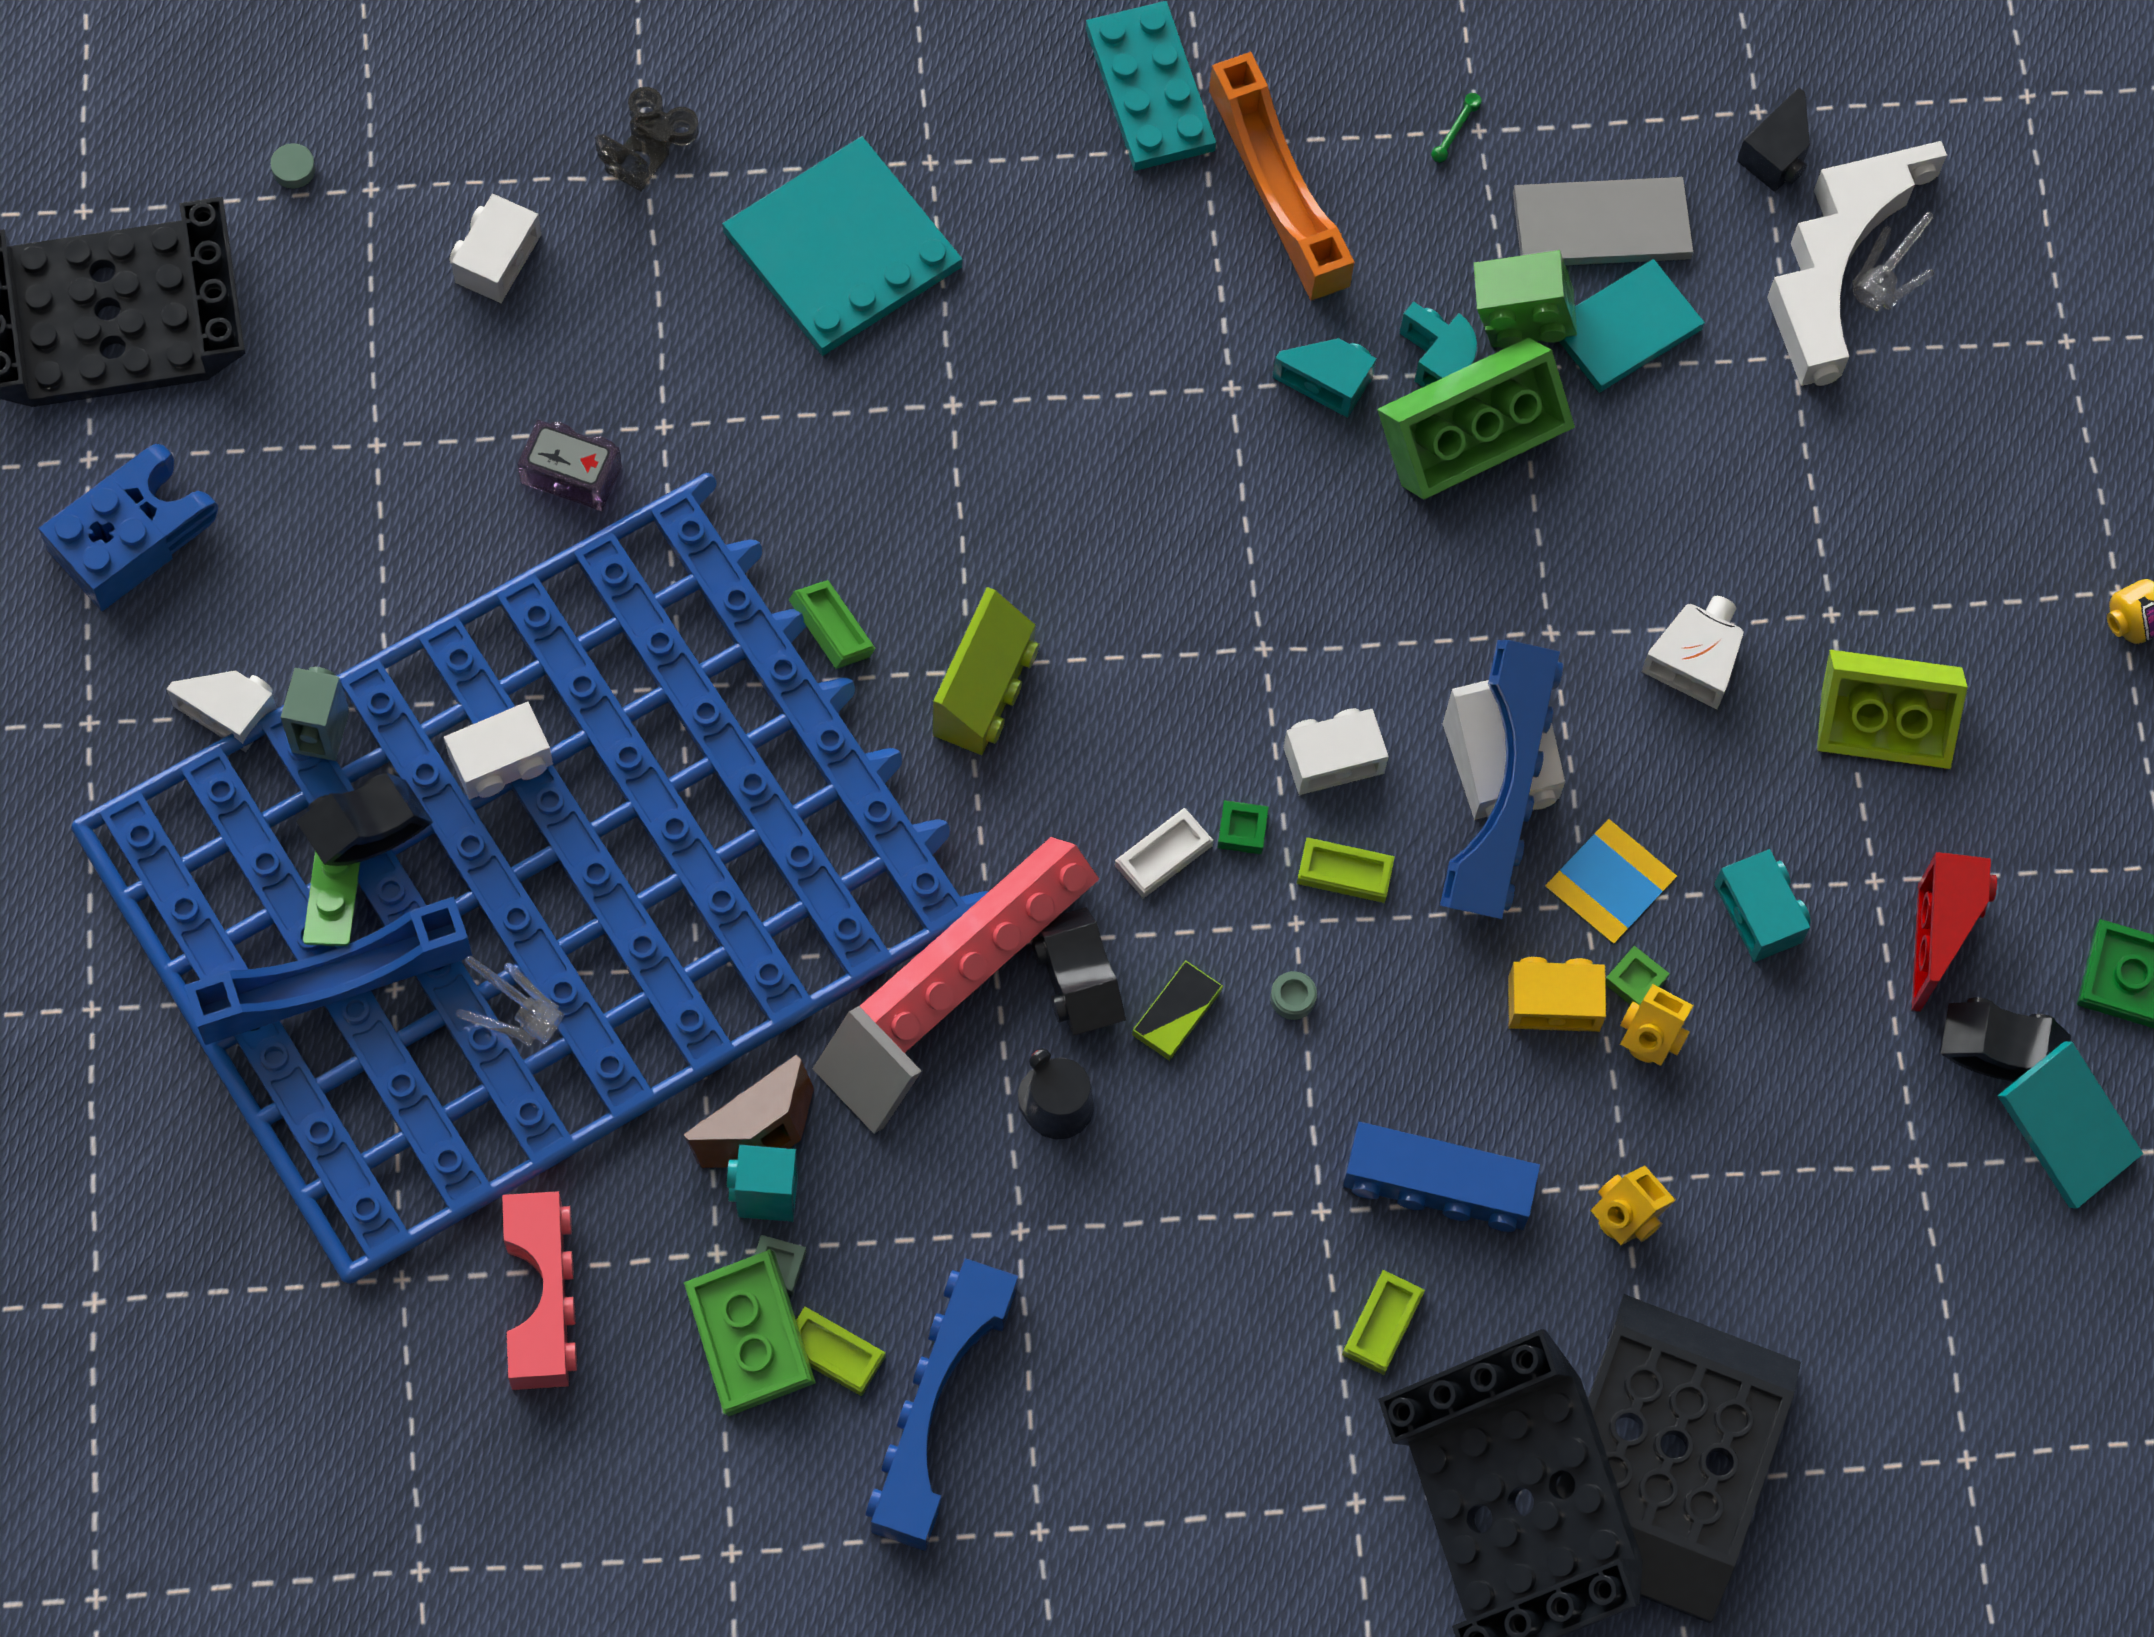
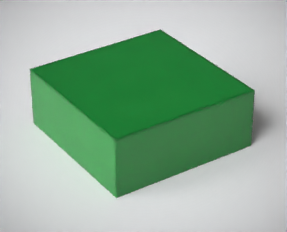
(1242, 827)

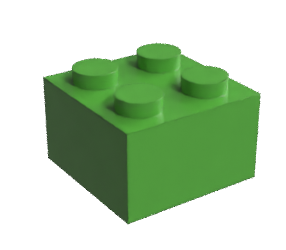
(1525, 298)

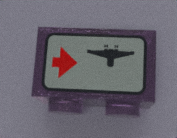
(570, 464)

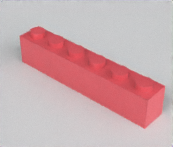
(980, 942)

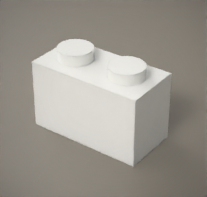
(495, 247)
(1335, 750)
(499, 751)

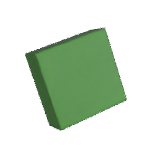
(1635, 976)

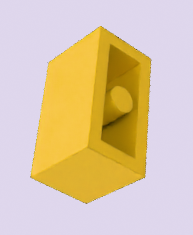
(1556, 995)

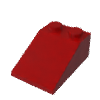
(1948, 905)

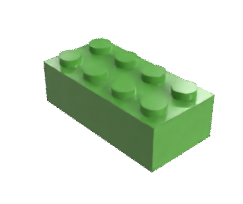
(1476, 418)

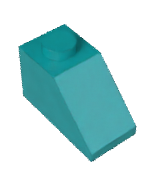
(1327, 372)

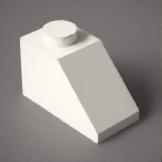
(224, 702)

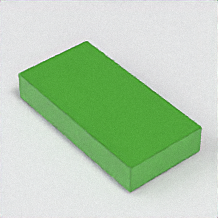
(832, 624)

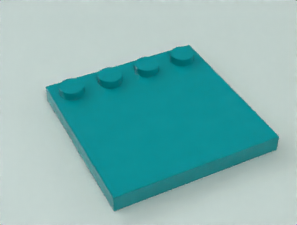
(842, 245)

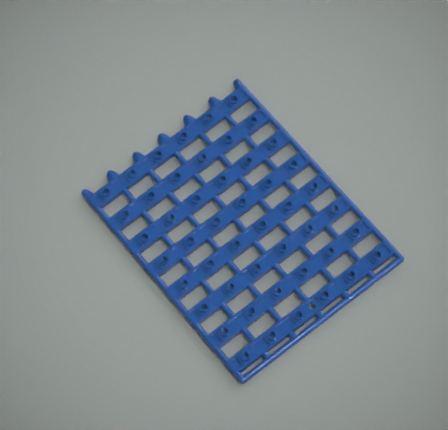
(495, 887)

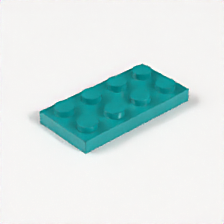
(1150, 85)

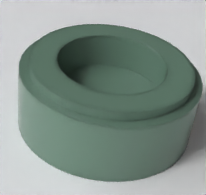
(292, 165)
(1293, 995)

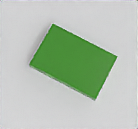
(749, 1332)

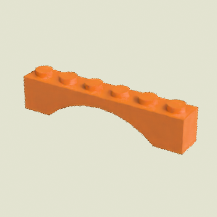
(1303, 227)

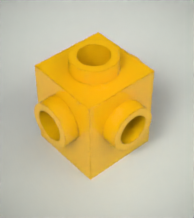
(1656, 1026)
(1632, 1205)

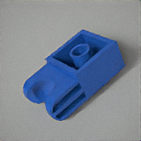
(122, 531)

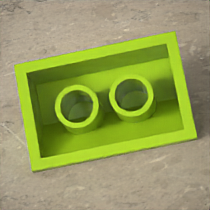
(984, 674)
(1891, 709)

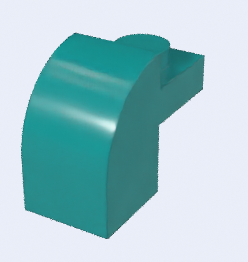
(1446, 346)

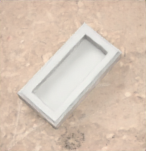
(1163, 853)

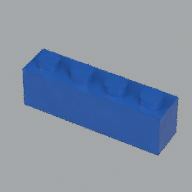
(1441, 1177)

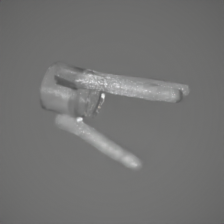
(1876, 285)
(537, 1014)

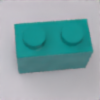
(1763, 905)
(764, 1182)

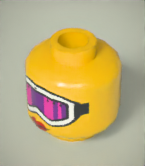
(2133, 612)

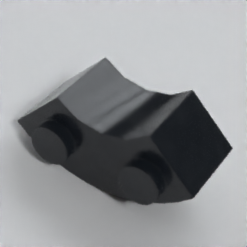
(363, 821)
(1079, 972)
(1997, 1040)

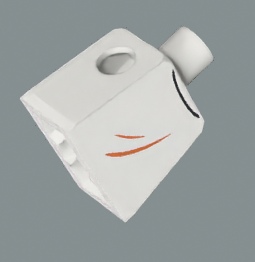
(1697, 651)

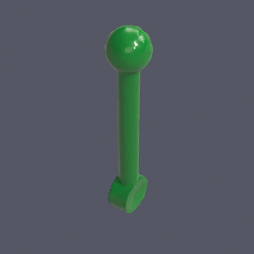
(1471, 103)

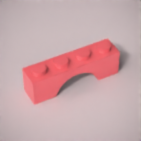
(539, 1346)

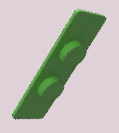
(331, 904)

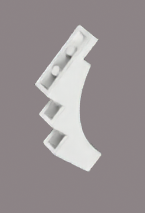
(1853, 203)

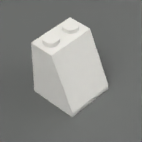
(1479, 751)

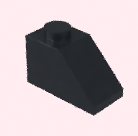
(1779, 144)

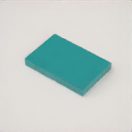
(1630, 325)
(2070, 1124)

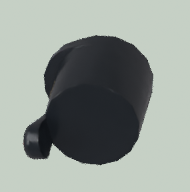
(1056, 1096)

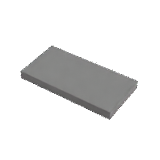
(1605, 220)

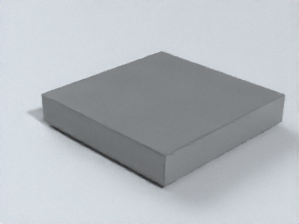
(866, 1069)

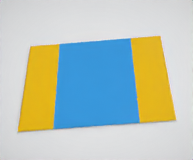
(1611, 881)

